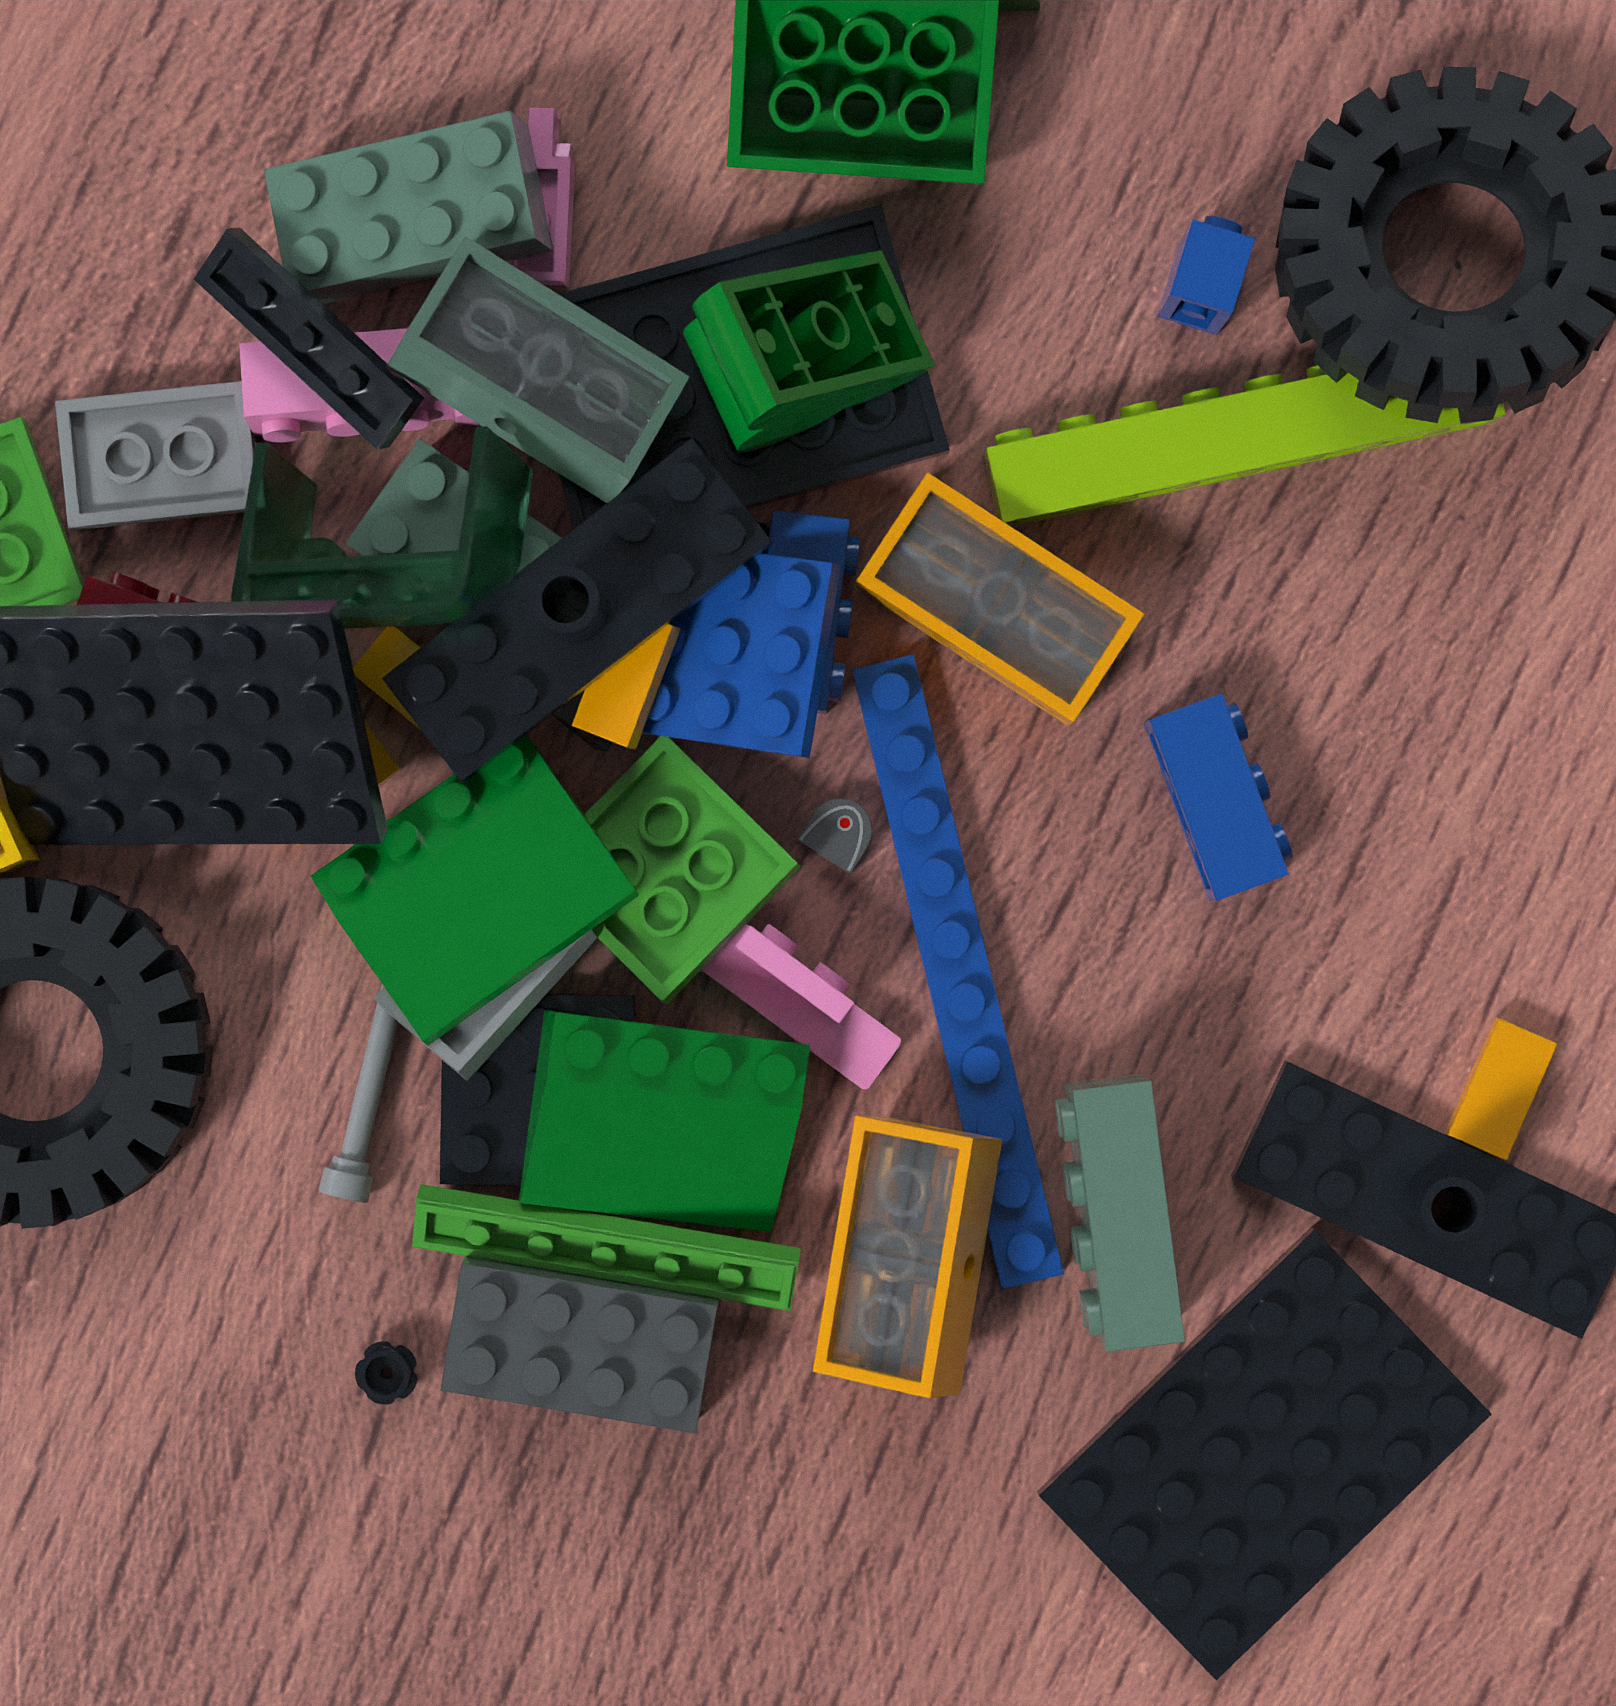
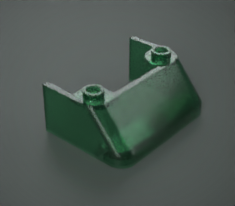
(390, 589)

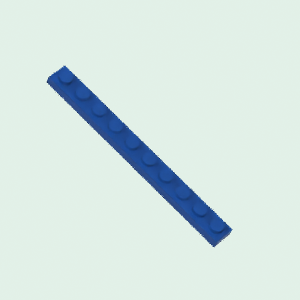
(956, 962)

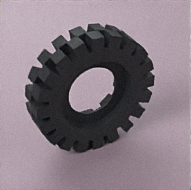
(1429, 137)
(150, 1050)

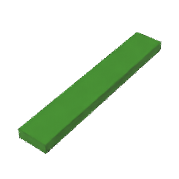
(605, 1247)

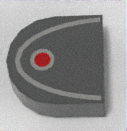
(838, 832)

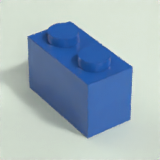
(1206, 274)

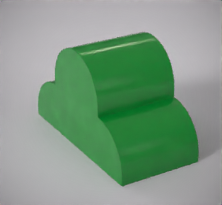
(803, 345)

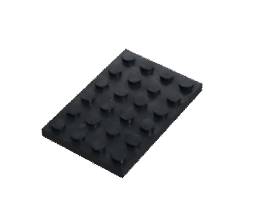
(854, 443)
(184, 725)
(1263, 1453)

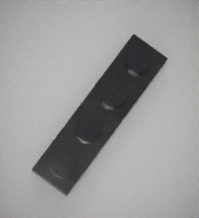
(308, 338)

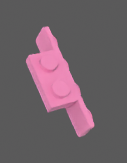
(804, 1002)

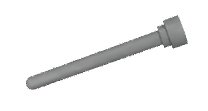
(349, 1171)

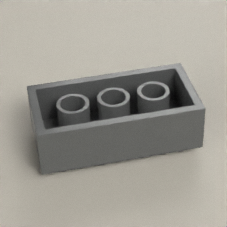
(579, 1344)

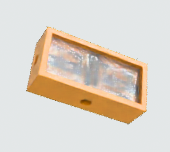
(998, 600)
(907, 1256)

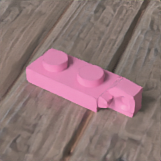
(556, 178)

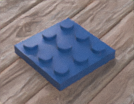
(751, 659)

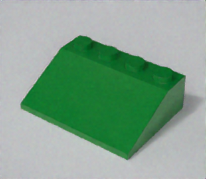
(863, 87)
(474, 888)
(662, 1121)

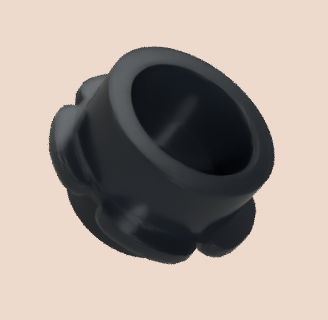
(382, 1389)

